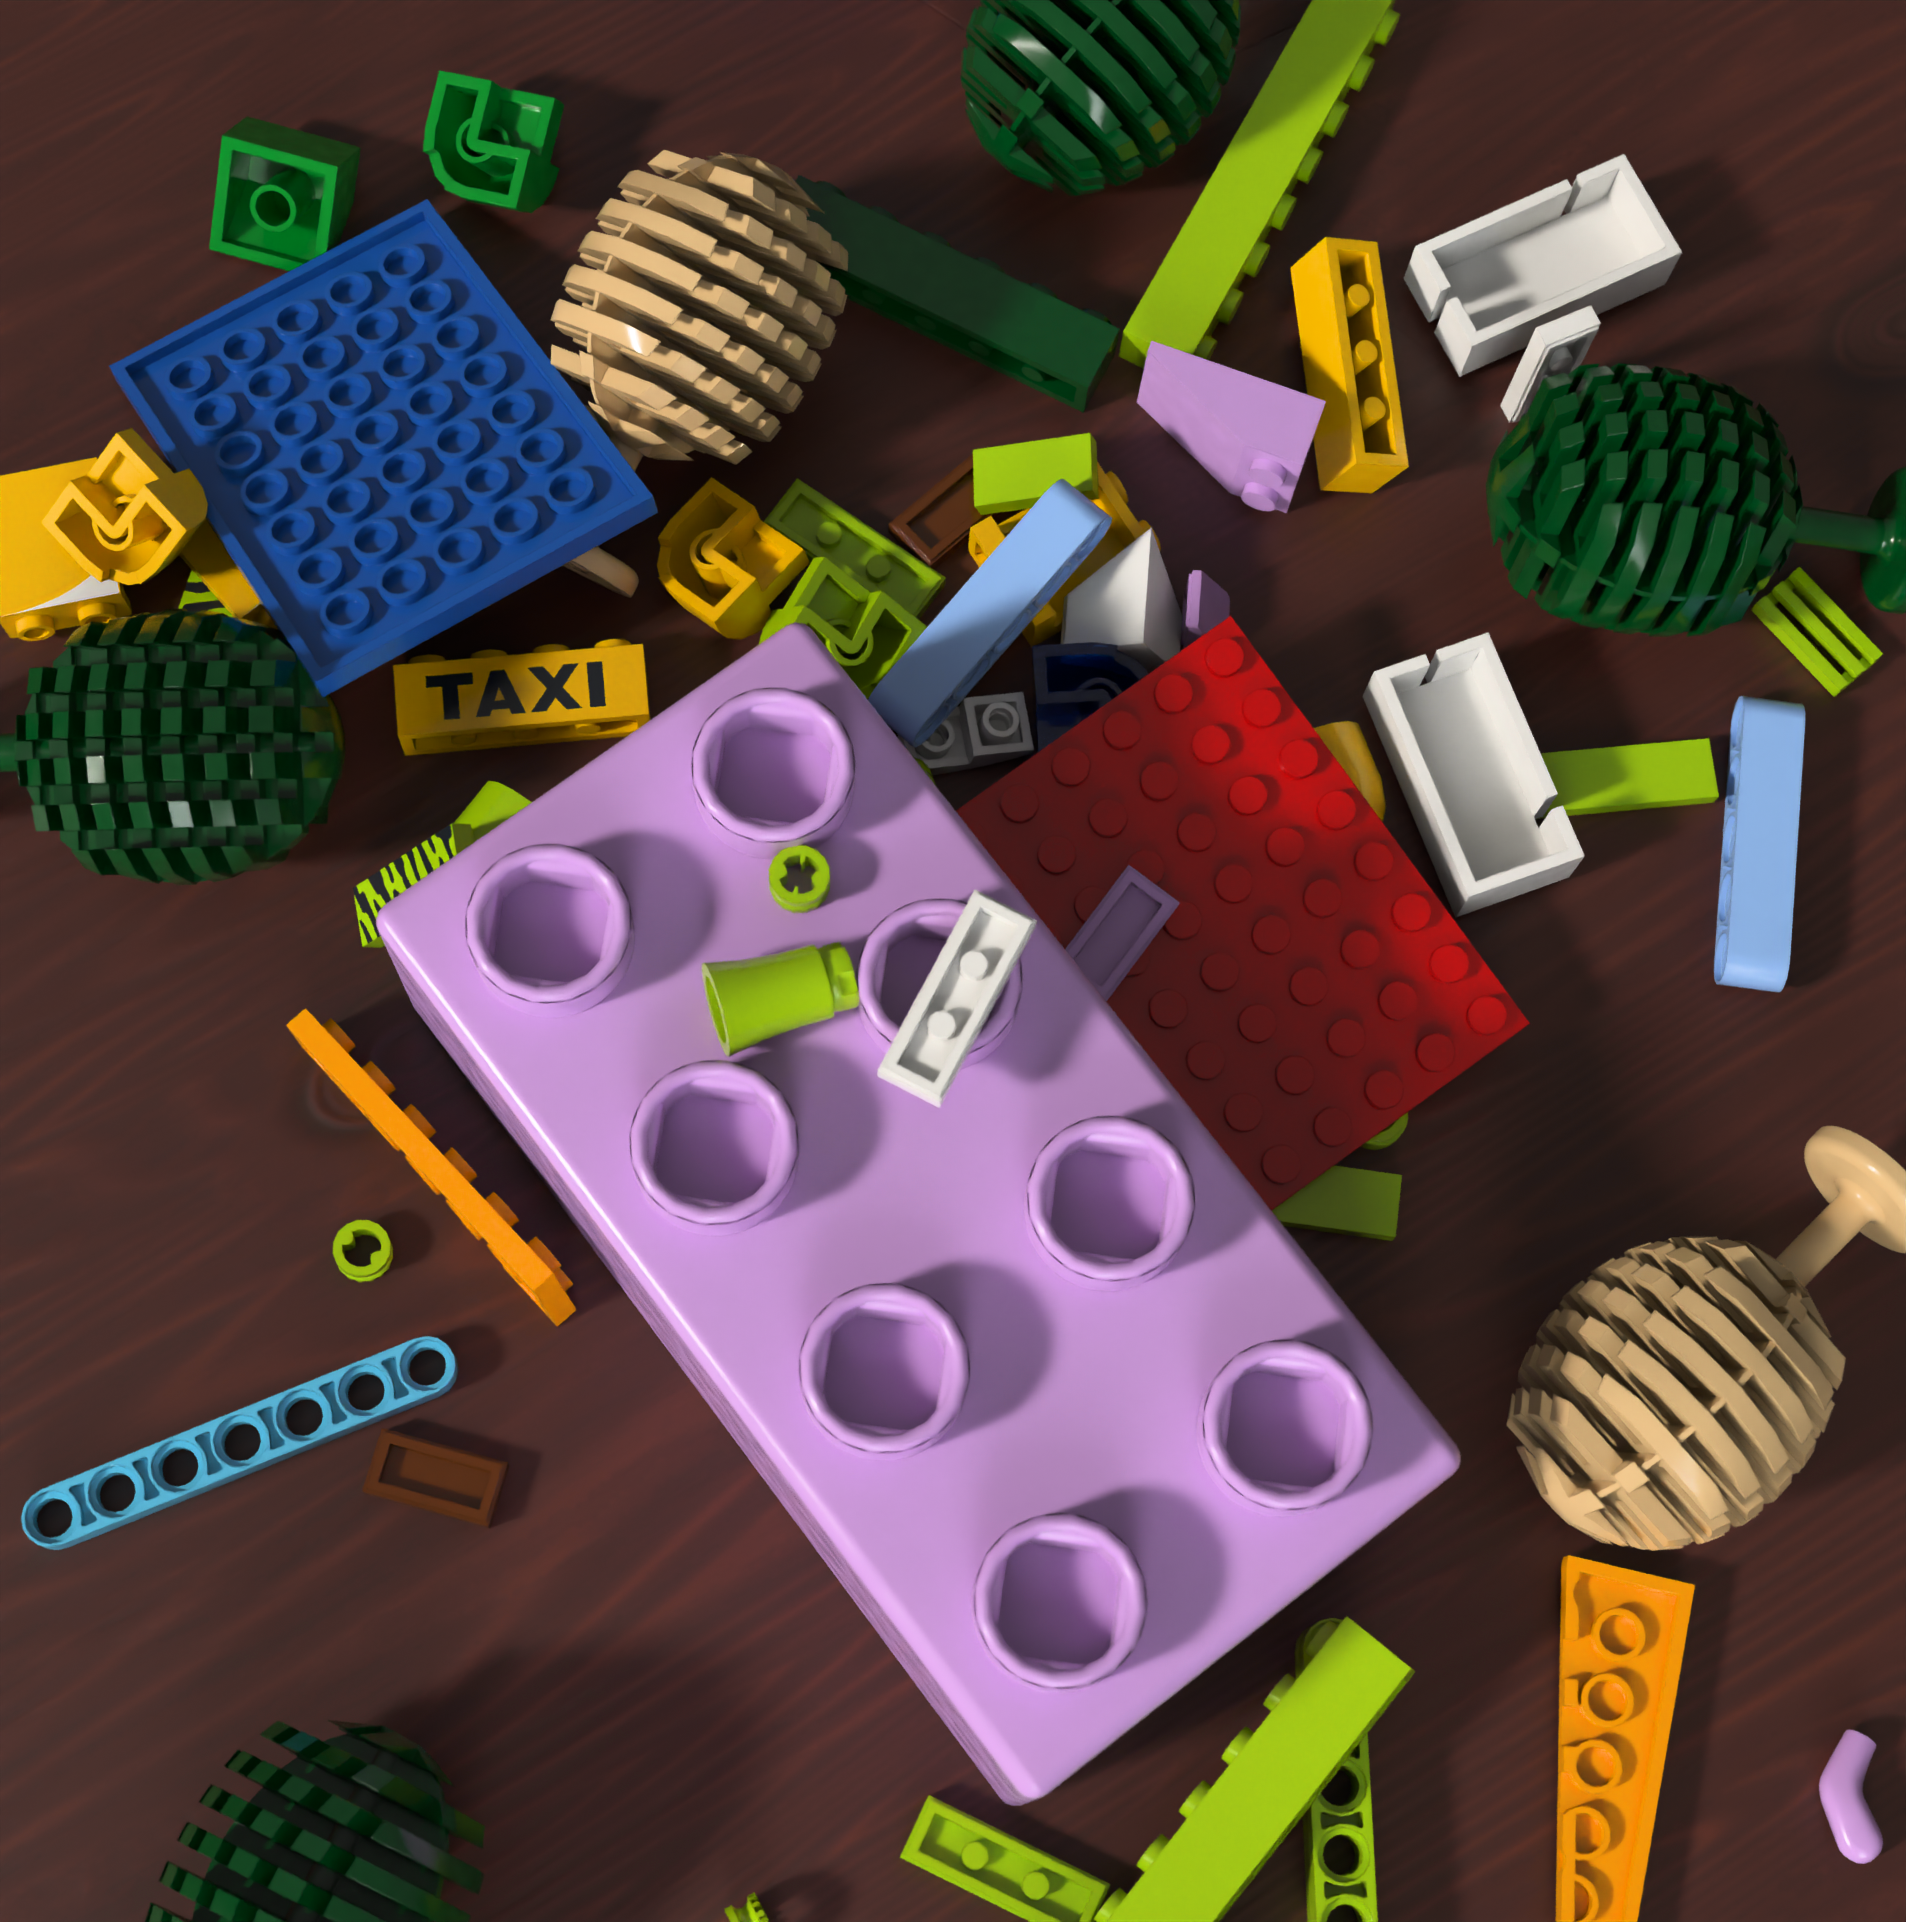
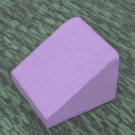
(1203, 607)

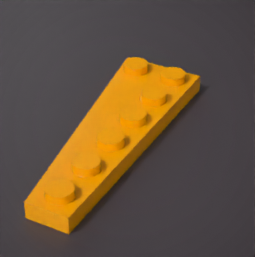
(408, 1130)

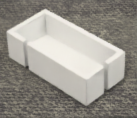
(1533, 265)
(1472, 775)

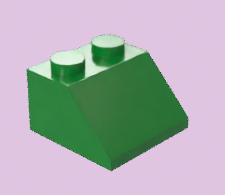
(281, 194)

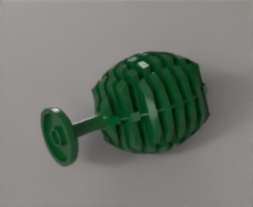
(1094, 84)
(1666, 504)
(177, 747)
(330, 1836)

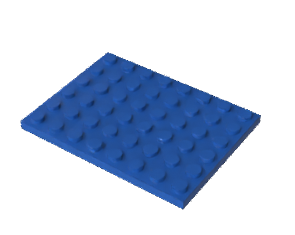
(381, 445)

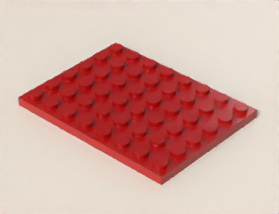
(1308, 960)

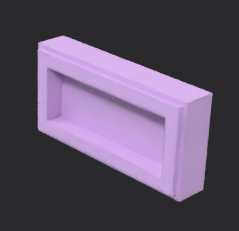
(1120, 930)

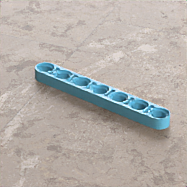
(208, 1443)

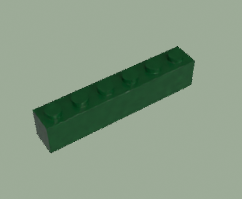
(965, 300)

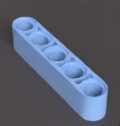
(989, 612)
(1759, 844)

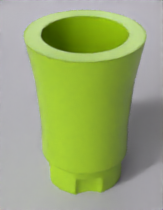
(777, 993)

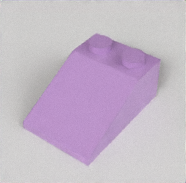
(1232, 423)

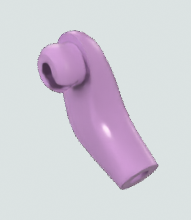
(1844, 1801)

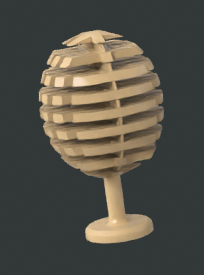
(697, 314)
(1697, 1368)

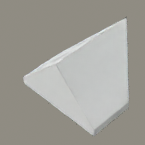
(1127, 606)

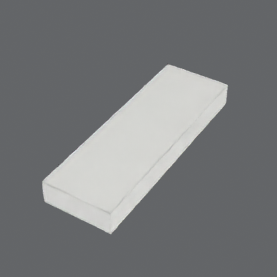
(1551, 351)
(956, 998)

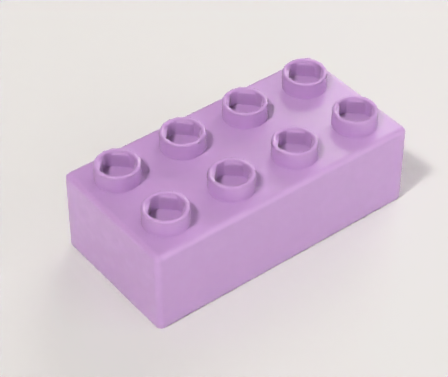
(989, 1353)

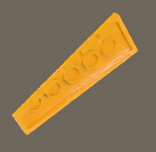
(1616, 1710)

